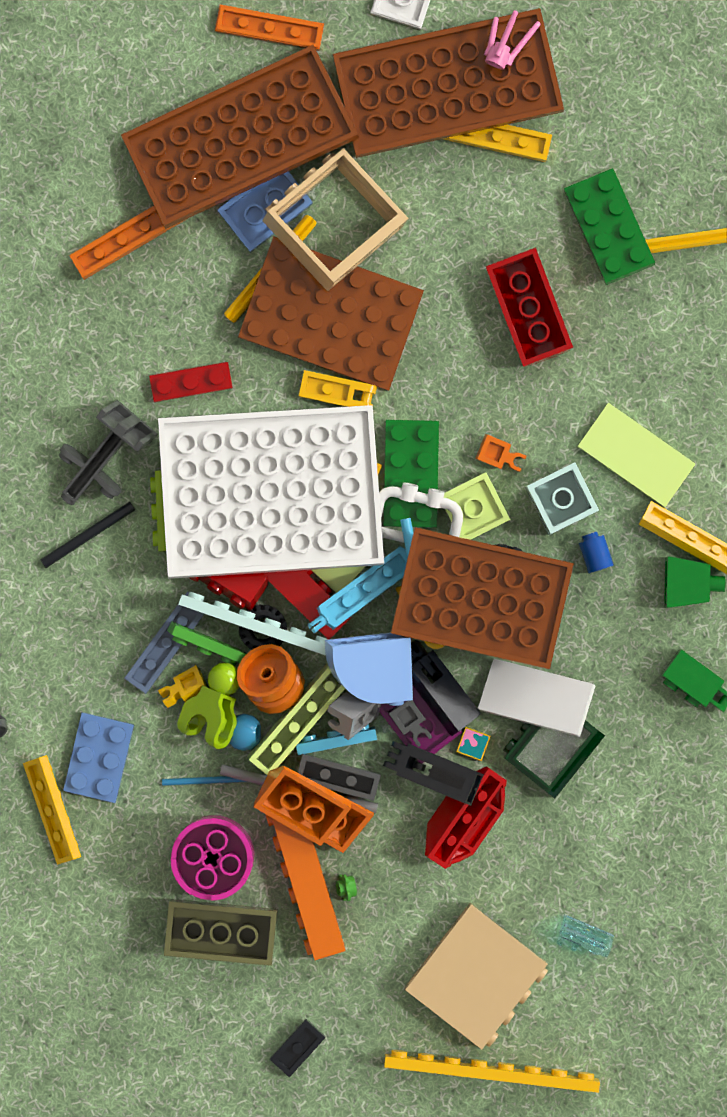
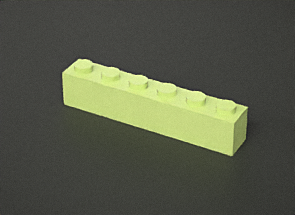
(296, 721)

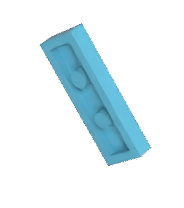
(334, 739)

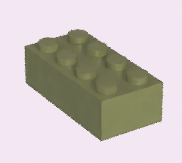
(220, 932)

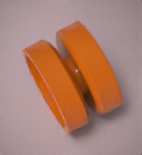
(270, 678)

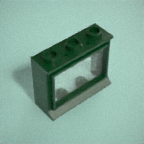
(550, 755)

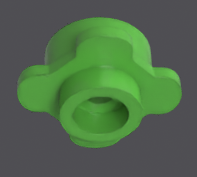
(346, 887)

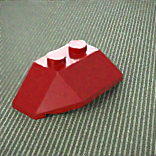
(459, 828)

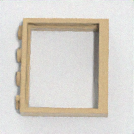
(366, 187)

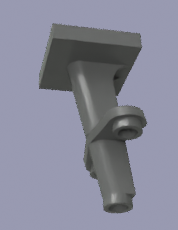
(124, 428)

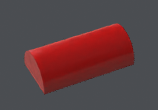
(529, 307)

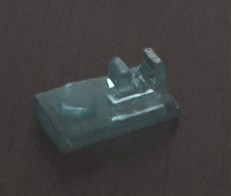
(585, 935)

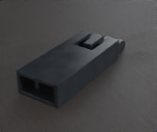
(443, 696)
(444, 776)

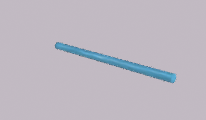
(200, 780)

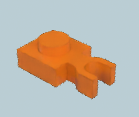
(496, 452)

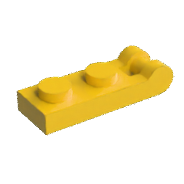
(335, 390)

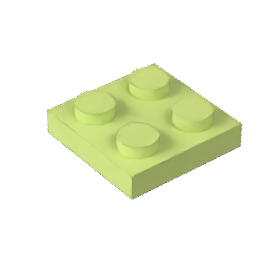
(479, 505)

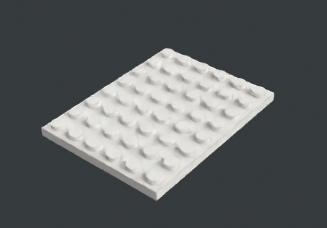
(270, 491)

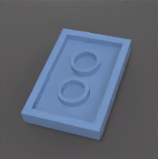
(247, 210)
(98, 757)

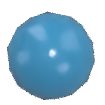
(246, 733)

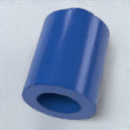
(595, 552)

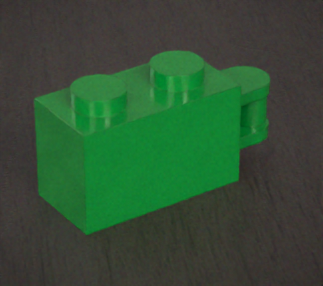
(694, 680)

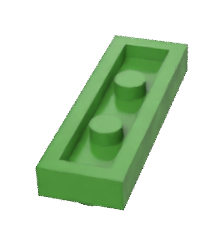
(205, 643)

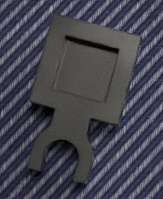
(408, 719)

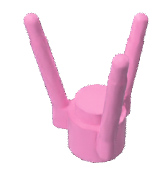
(498, 54)

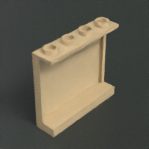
(476, 977)

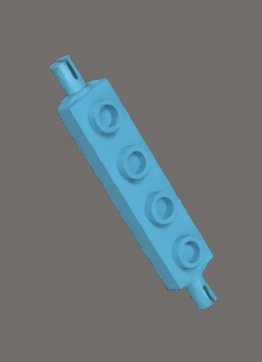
(361, 591)

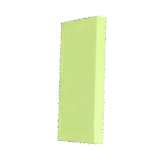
(636, 455)

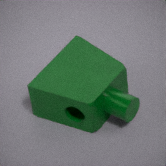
(689, 582)

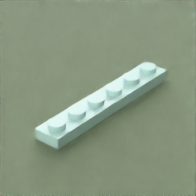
(246, 619)

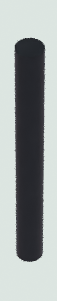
(88, 534)

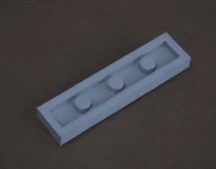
(161, 649)

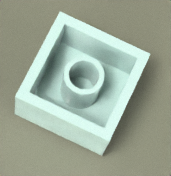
(561, 498)

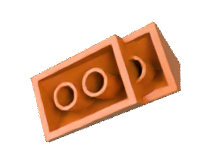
(311, 809)

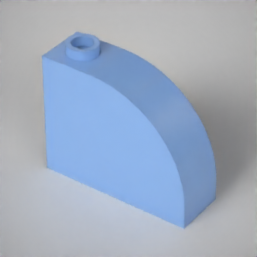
(373, 667)

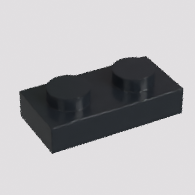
(297, 1047)

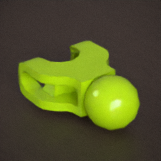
(212, 706)

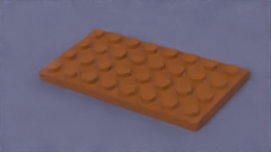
(443, 87)
(239, 136)

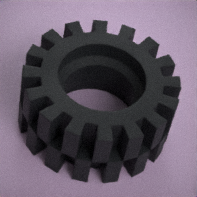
(262, 611)

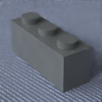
(340, 776)

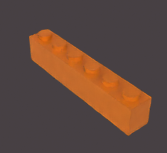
(308, 891)

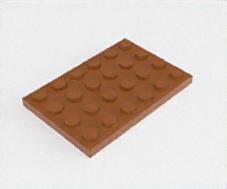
(347, 330)
(482, 598)

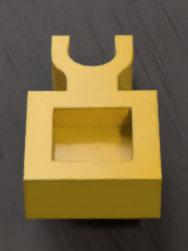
(186, 686)

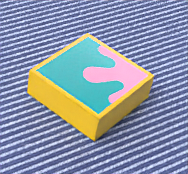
(473, 743)

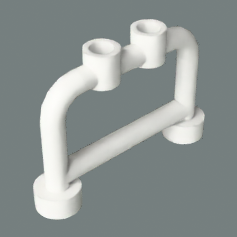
(432, 499)

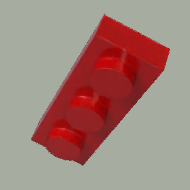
(191, 382)

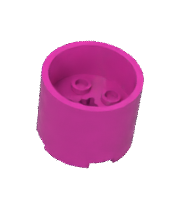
(219, 836)

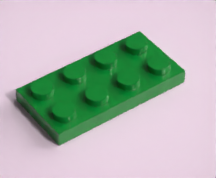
(609, 226)
(413, 459)

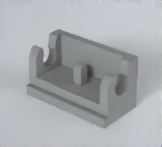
(352, 714)

